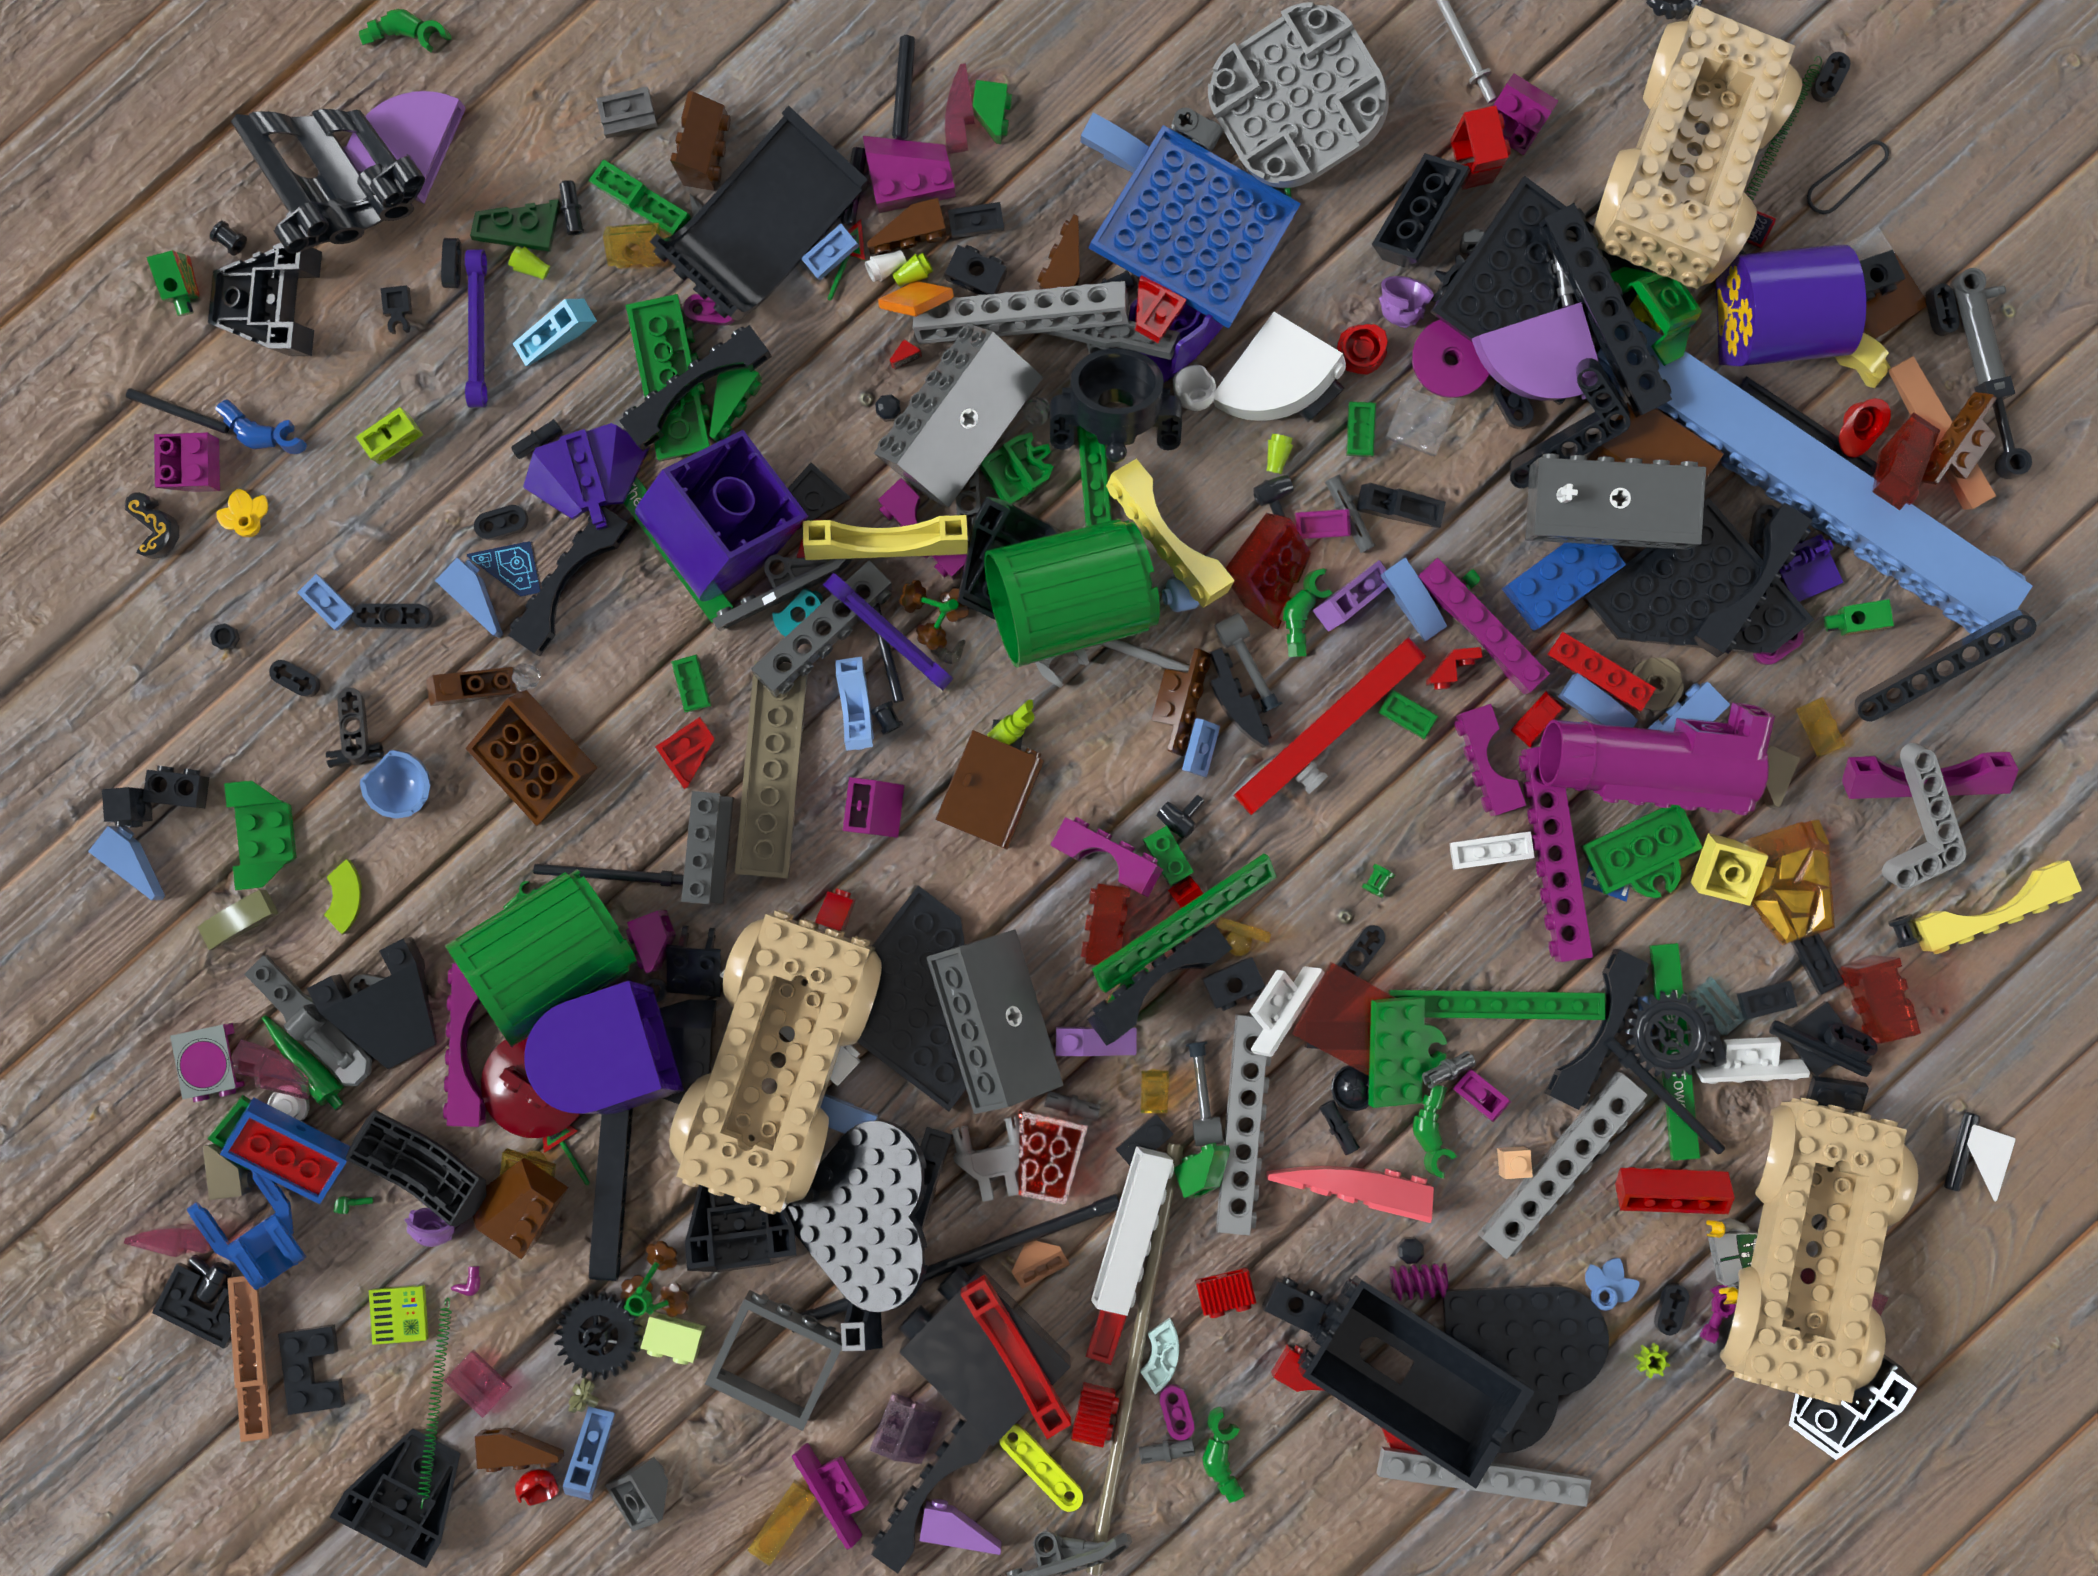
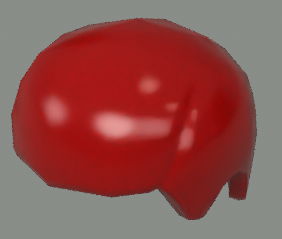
(536, 1487)

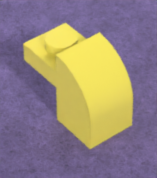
(1868, 361)

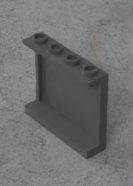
(707, 848)

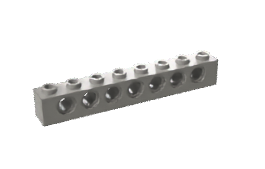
(1027, 312)
(1563, 1149)
(1227, 1219)

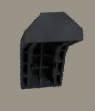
(418, 1167)

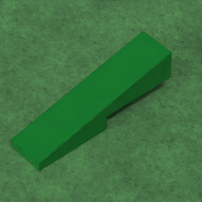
(639, 198)

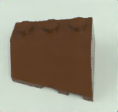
(701, 142)
(519, 1206)

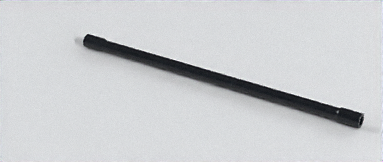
(1096, 1209)

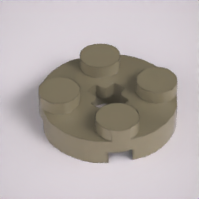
(1669, 680)

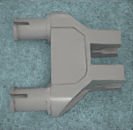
(991, 1161)

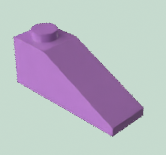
(1351, 597)
(1086, 1042)
(950, 1527)

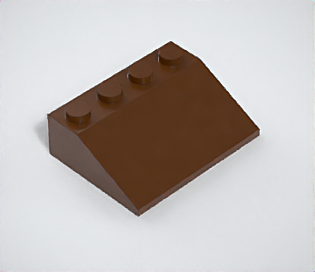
(1658, 438)
(530, 757)

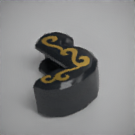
(163, 526)

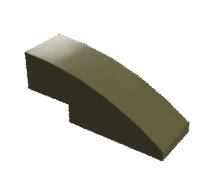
(237, 919)

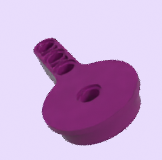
(1432, 370)

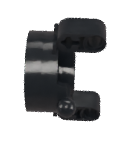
(1122, 378)

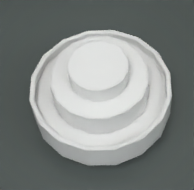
(291, 1105)

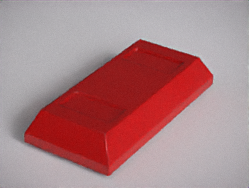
(1535, 720)
(1105, 1336)

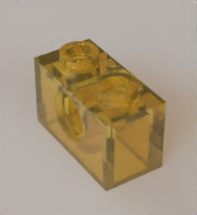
(617, 240)

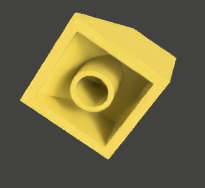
(1728, 869)

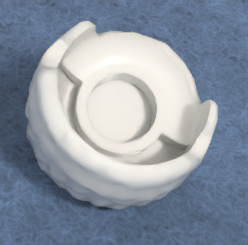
(1194, 387)

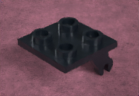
(694, 969)

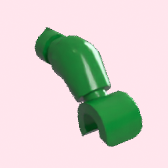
(403, 23)
(1297, 611)
(1427, 1133)
(1216, 1456)

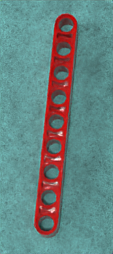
(1329, 726)

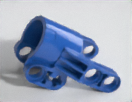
(263, 1250)

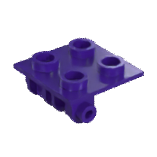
(1811, 569)

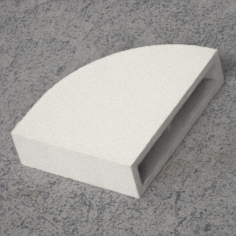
(1279, 373)

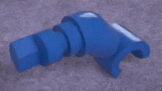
(256, 435)

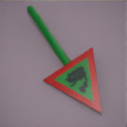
(857, 233)
(558, 1138)

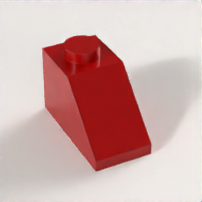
(836, 910)

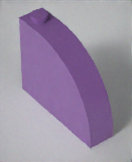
(412, 125)
(1539, 354)

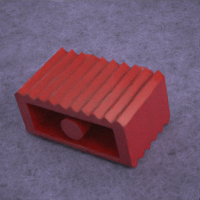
(1226, 1292)
(1093, 1415)

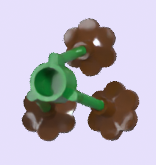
(638, 1289)

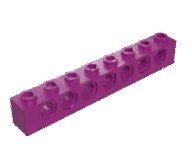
(1579, 944)

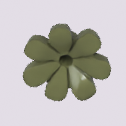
(582, 1396)

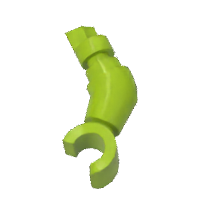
(1013, 725)

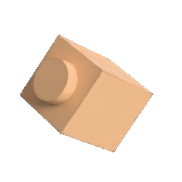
(1514, 1162)

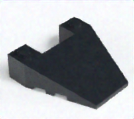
(259, 299)
(388, 1017)

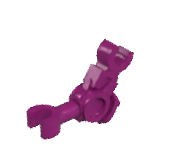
(1711, 1330)

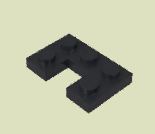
(180, 1309)
(296, 1353)

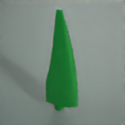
(322, 1083)

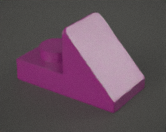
(1482, 1095)

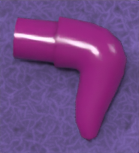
(472, 1285)

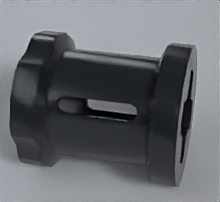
(227, 237)
(887, 717)
(1911, 937)

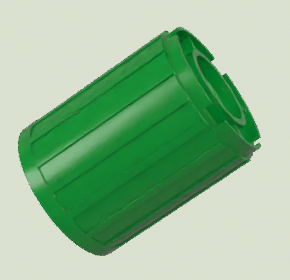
(1071, 590)
(542, 954)

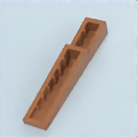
(1923, 401)
(249, 1360)

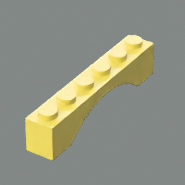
(840, 541)
(1200, 574)
(2043, 887)

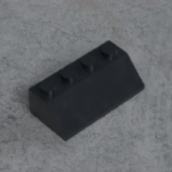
(1419, 210)

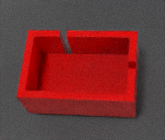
(1481, 137)

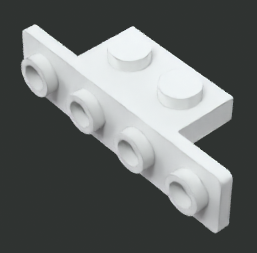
(1281, 1005)
(1753, 1060)

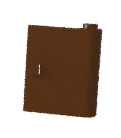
(990, 789)

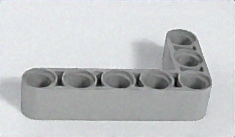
(1931, 818)

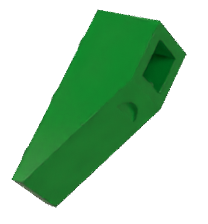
(730, 399)

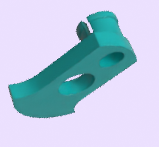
(784, 620)

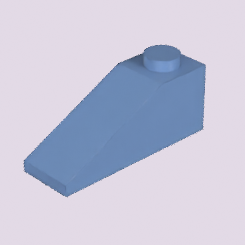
(470, 592)
(127, 858)
(588, 1454)

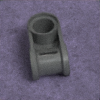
(1198, 130)

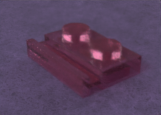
(478, 1383)

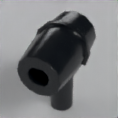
(1272, 491)
(1178, 820)
(214, 1278)

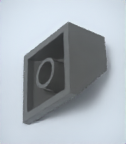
(640, 1493)

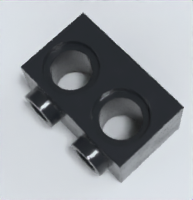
(176, 787)

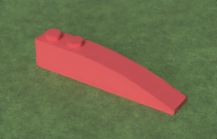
(1376, 1189)

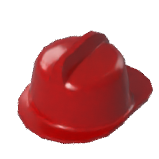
(1863, 425)

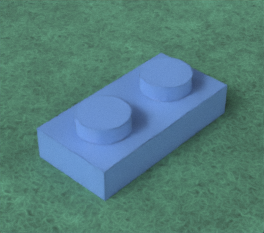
(830, 252)
(326, 602)
(1201, 747)

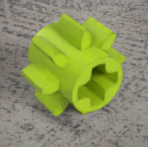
(1660, 1362)

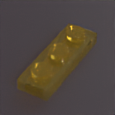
(781, 1523)

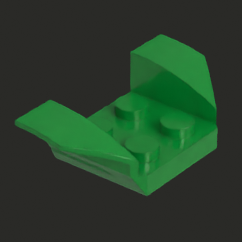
(1669, 305)
(263, 833)

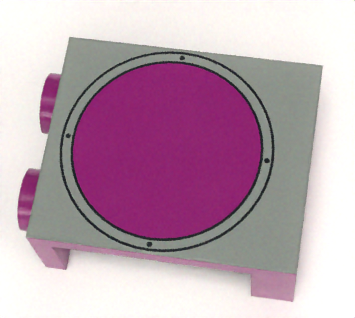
(205, 1062)

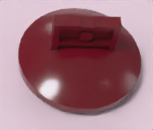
(513, 1100)

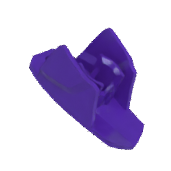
(1195, 333)

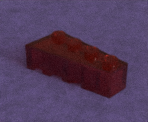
(1904, 461)

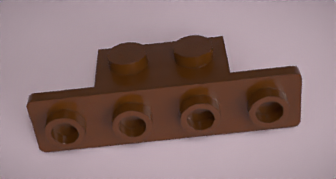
(1963, 441)
(1179, 700)

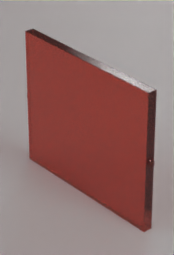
(1340, 1017)

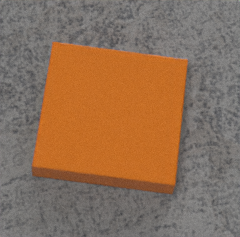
(916, 298)

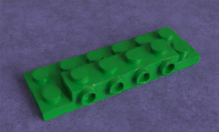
(661, 352)

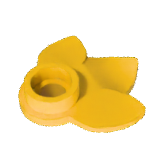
(242, 510)

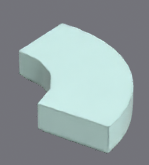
(1163, 1356)

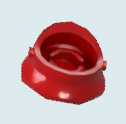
(1363, 348)

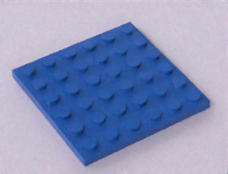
(1195, 225)

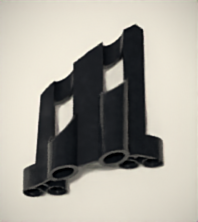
(341, 198)

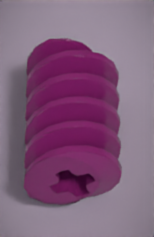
(1419, 1281)

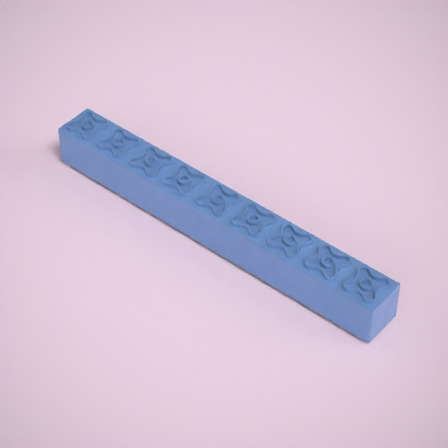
(1834, 494)

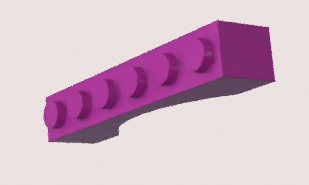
(1503, 647)
(1978, 776)
(464, 1097)

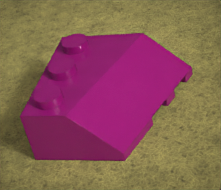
(907, 172)

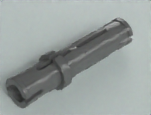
(1334, 485)

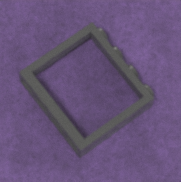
(757, 1396)

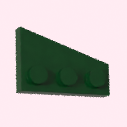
(522, 226)

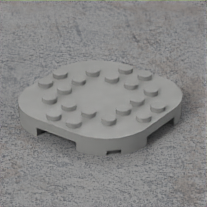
(1299, 95)

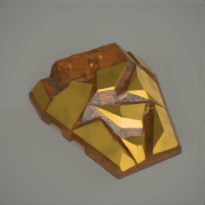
(1796, 882)

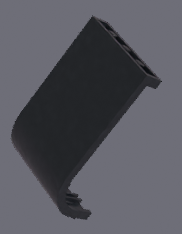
(764, 218)

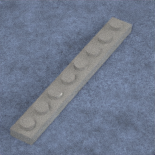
(1498, 1479)

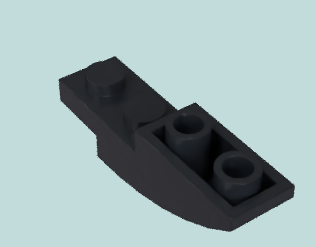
(1242, 711)
(935, 1149)

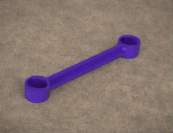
(475, 387)
(887, 631)

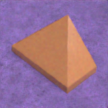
(1037, 1262)

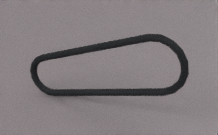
(1856, 186)

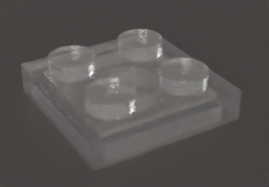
(1420, 422)

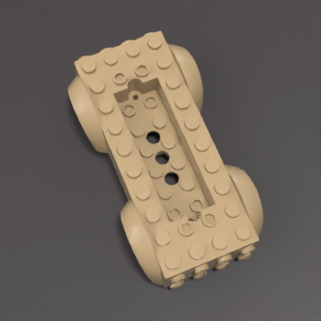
(1743, 93)
(726, 1125)
(1822, 1334)

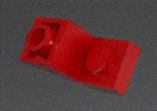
(1446, 671)

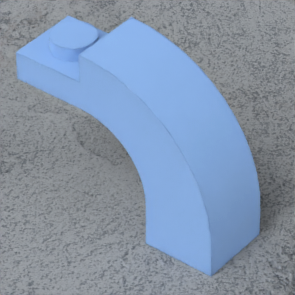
(855, 703)

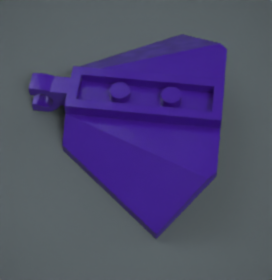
(585, 471)

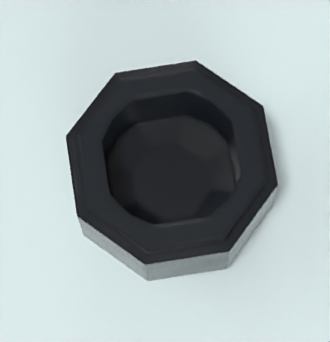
(888, 408)
(224, 636)
(1410, 1250)

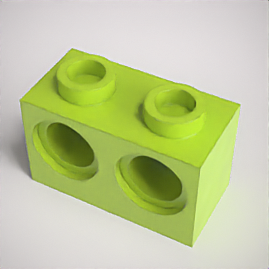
(389, 435)

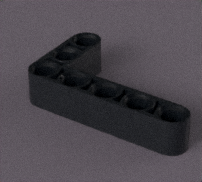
(1577, 432)

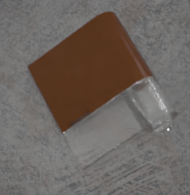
(1892, 309)

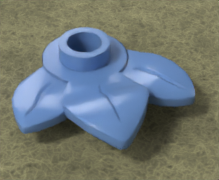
(1612, 1280)

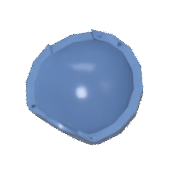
(396, 785)

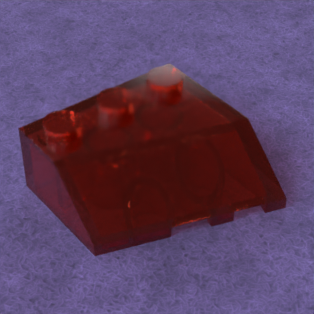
(1269, 567)
(1105, 922)
(1881, 998)
(1048, 1155)

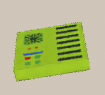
(398, 1314)

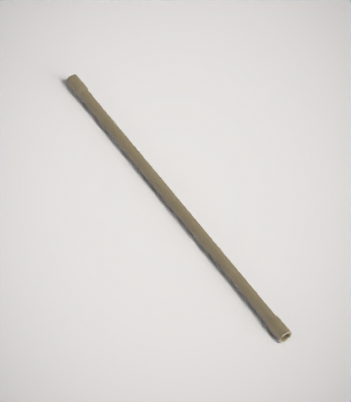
(1175, 1151)

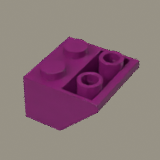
(1523, 111)
(187, 462)
(873, 807)
(651, 936)

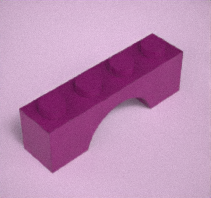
(902, 505)
(1499, 792)
(1134, 871)

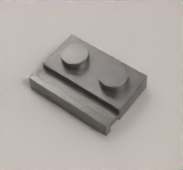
(626, 112)

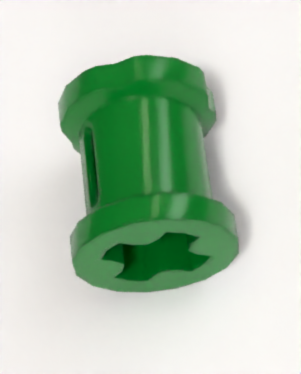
(1377, 872)

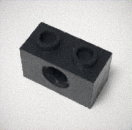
(964, 260)
(1881, 274)
(126, 807)
(1217, 983)
(1304, 1317)

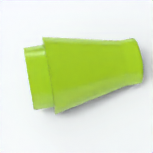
(527, 263)
(913, 270)
(1278, 452)

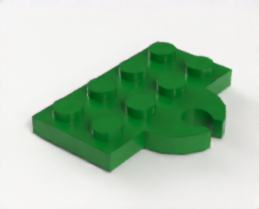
(1643, 851)
(1400, 1051)

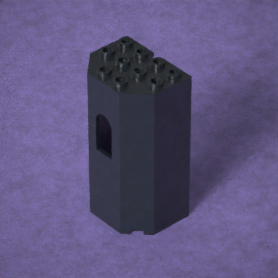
(1449, 1402)

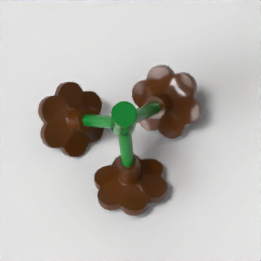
(932, 633)

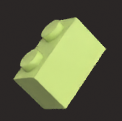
(673, 1338)

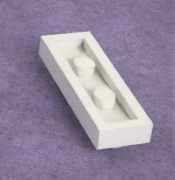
(1491, 850)

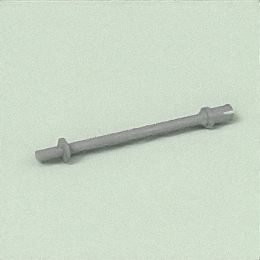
(1479, 74)

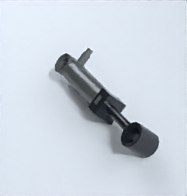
(1988, 362)

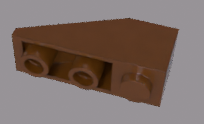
(914, 225)
(1064, 263)
(470, 686)
(509, 1448)

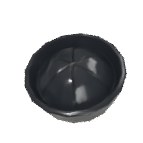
(1351, 1089)

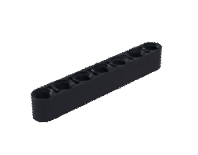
(1958, 665)
(610, 1196)

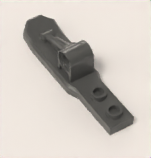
(1123, 337)
(796, 576)
(304, 1023)
(1072, 1554)

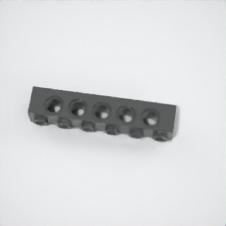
(778, 682)

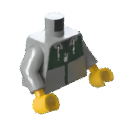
(1731, 1250)

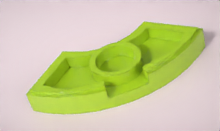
(346, 896)

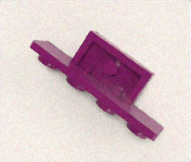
(834, 1490)

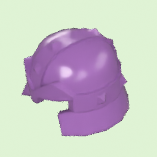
(1404, 300)
(428, 1228)

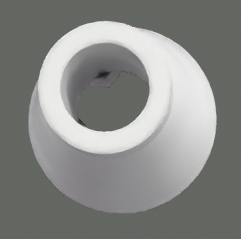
(883, 265)

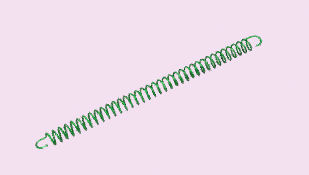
(1754, 183)
(435, 1403)

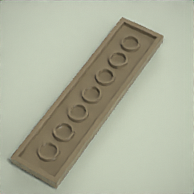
(770, 779)

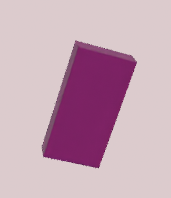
(1323, 523)

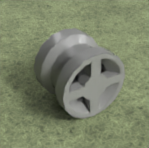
(1311, 777)

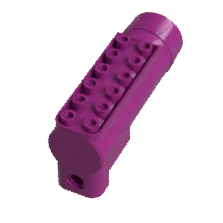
(1692, 767)

